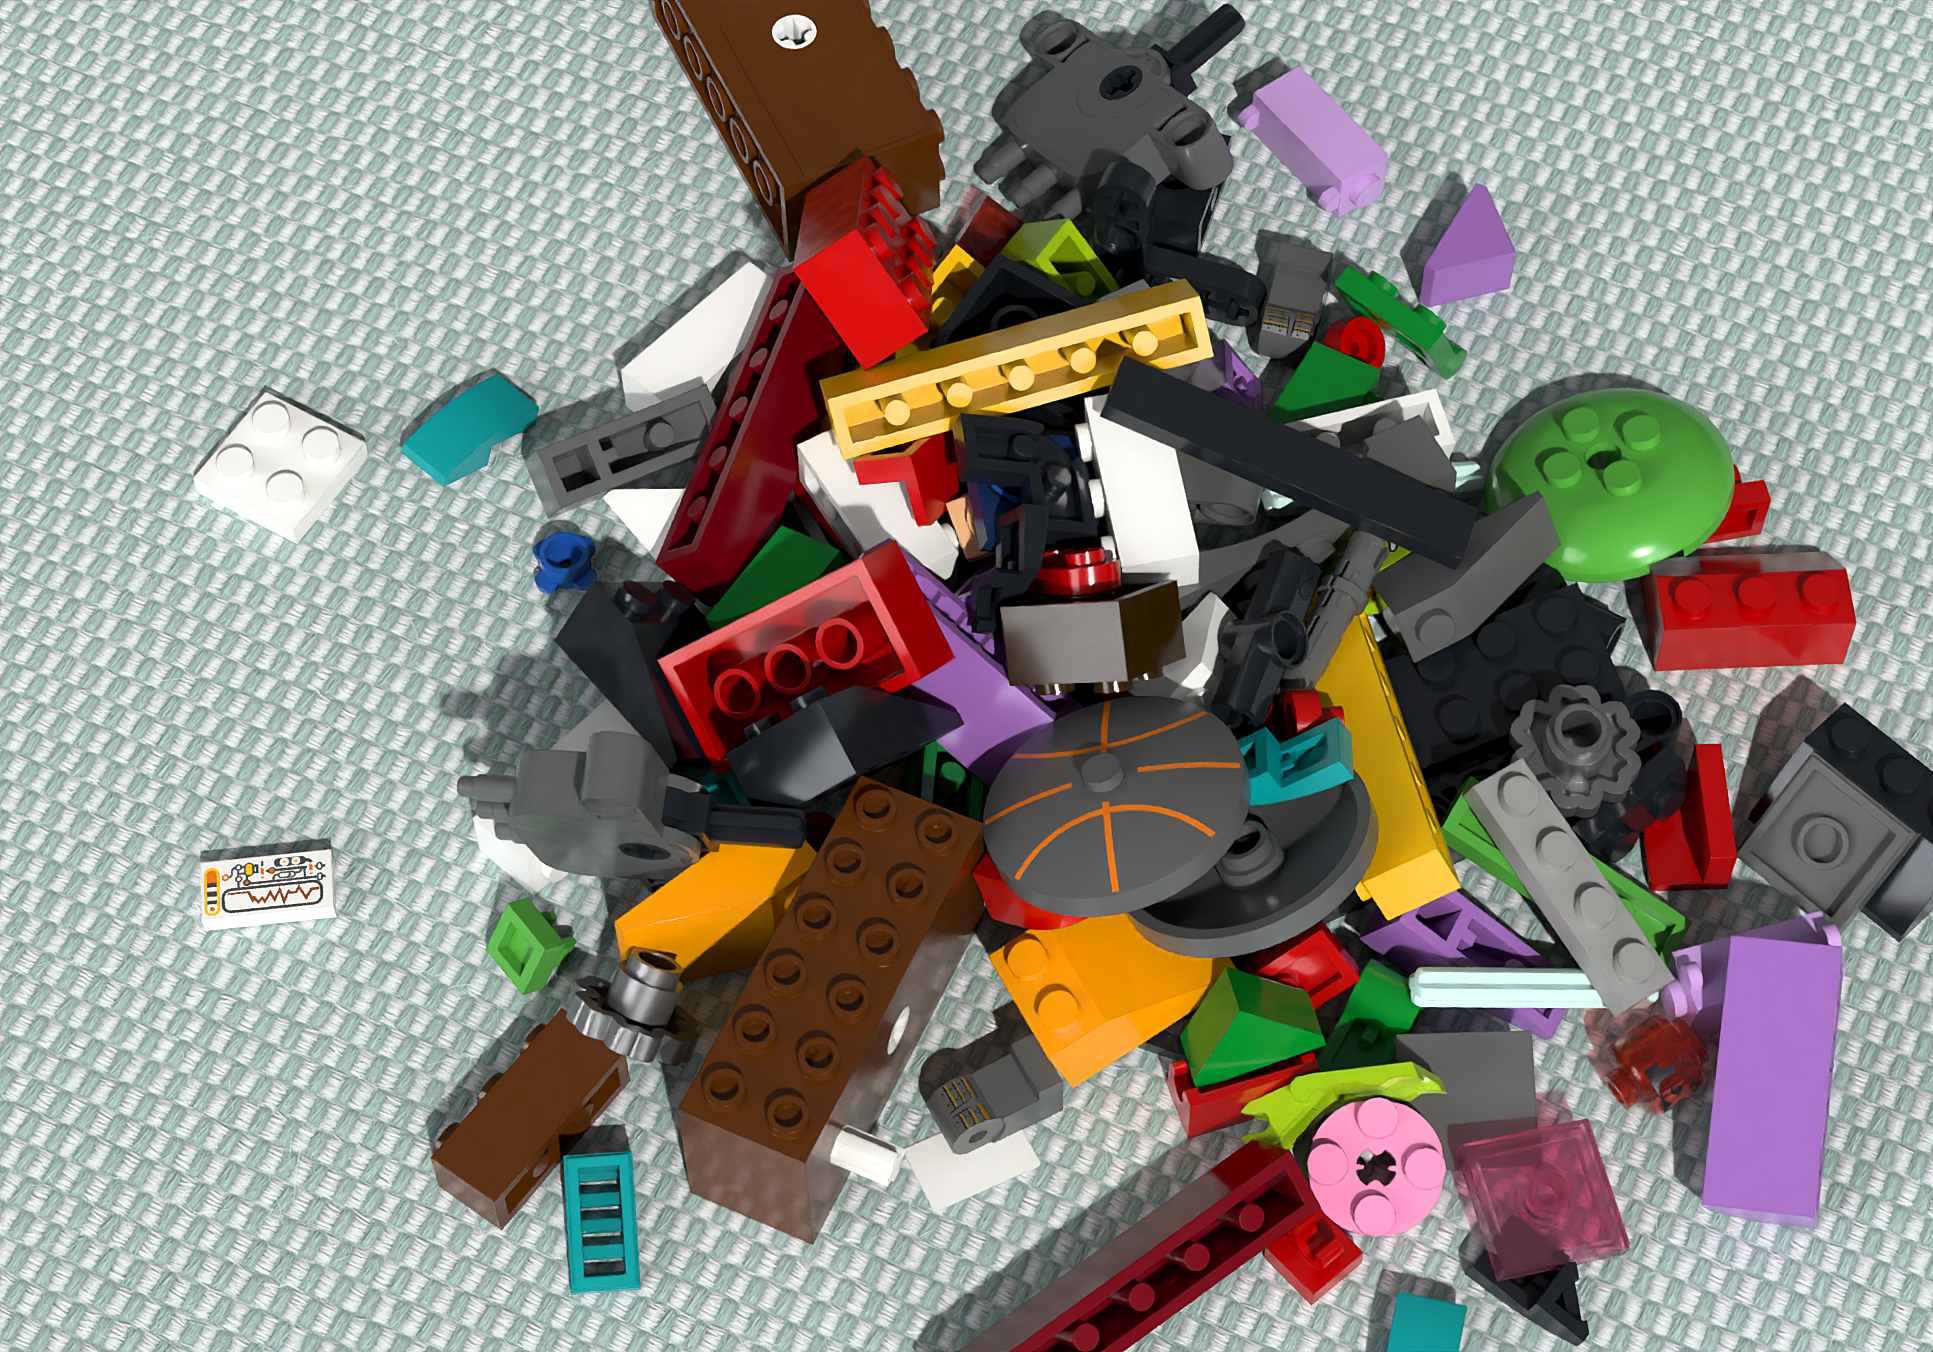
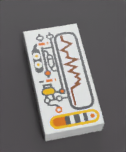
(268, 889)

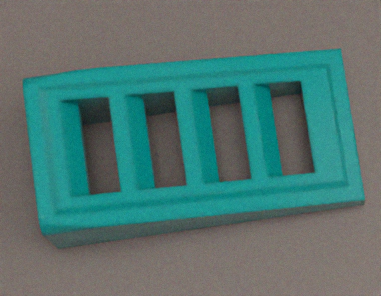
(601, 1168)

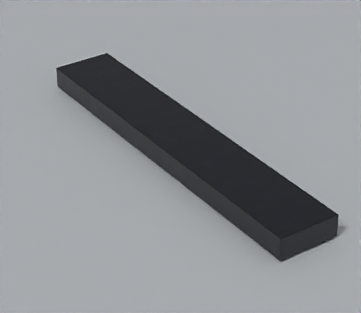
(1289, 462)

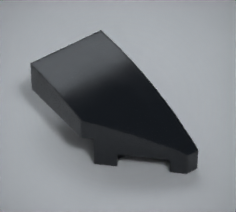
(1019, 558)
(1542, 1297)

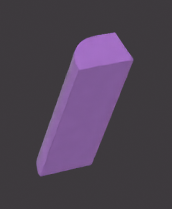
(978, 688)
(1773, 1081)

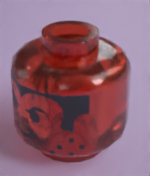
(1655, 1064)

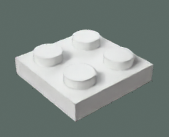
(281, 467)

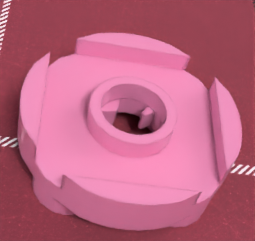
(1376, 1127)

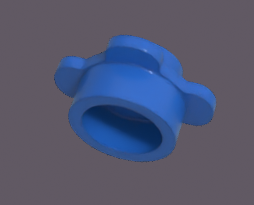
(560, 549)

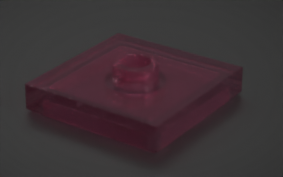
(1542, 1199)

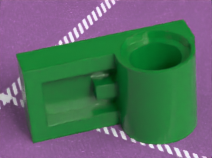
(1372, 1017)

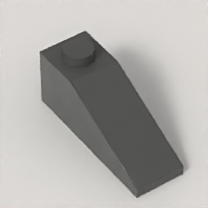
(622, 451)
(1438, 606)

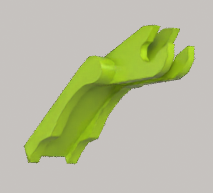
(1304, 1102)

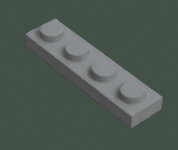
(1568, 887)

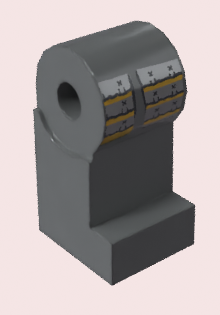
(1295, 302)
(998, 1098)

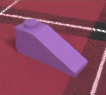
(1459, 934)

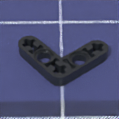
(1225, 291)

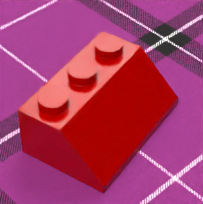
(1748, 611)

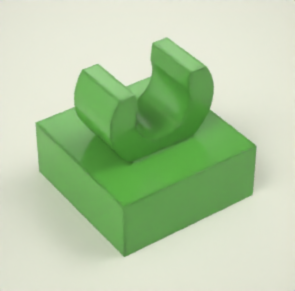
(528, 945)

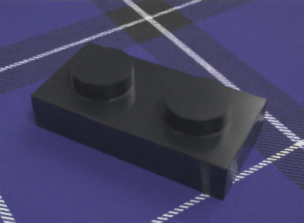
(1651, 797)

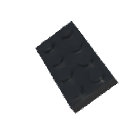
(1472, 691)

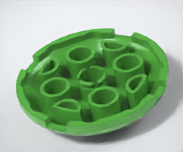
(1621, 477)

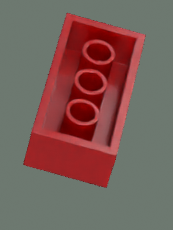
(867, 261)
(839, 631)

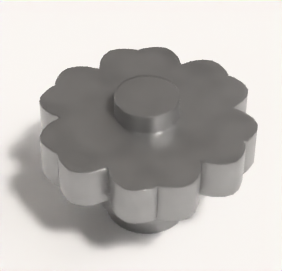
(1578, 748)
(637, 1010)

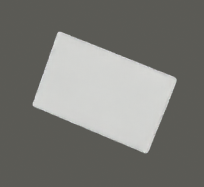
(954, 1177)

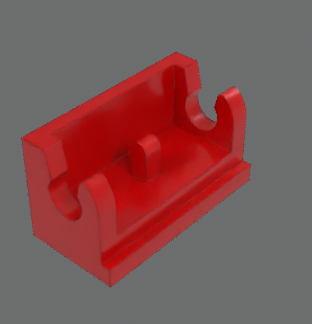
(1222, 1103)

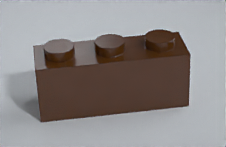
(528, 1119)

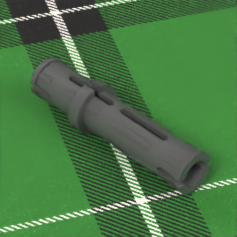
(1339, 600)

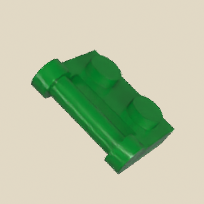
(1415, 329)

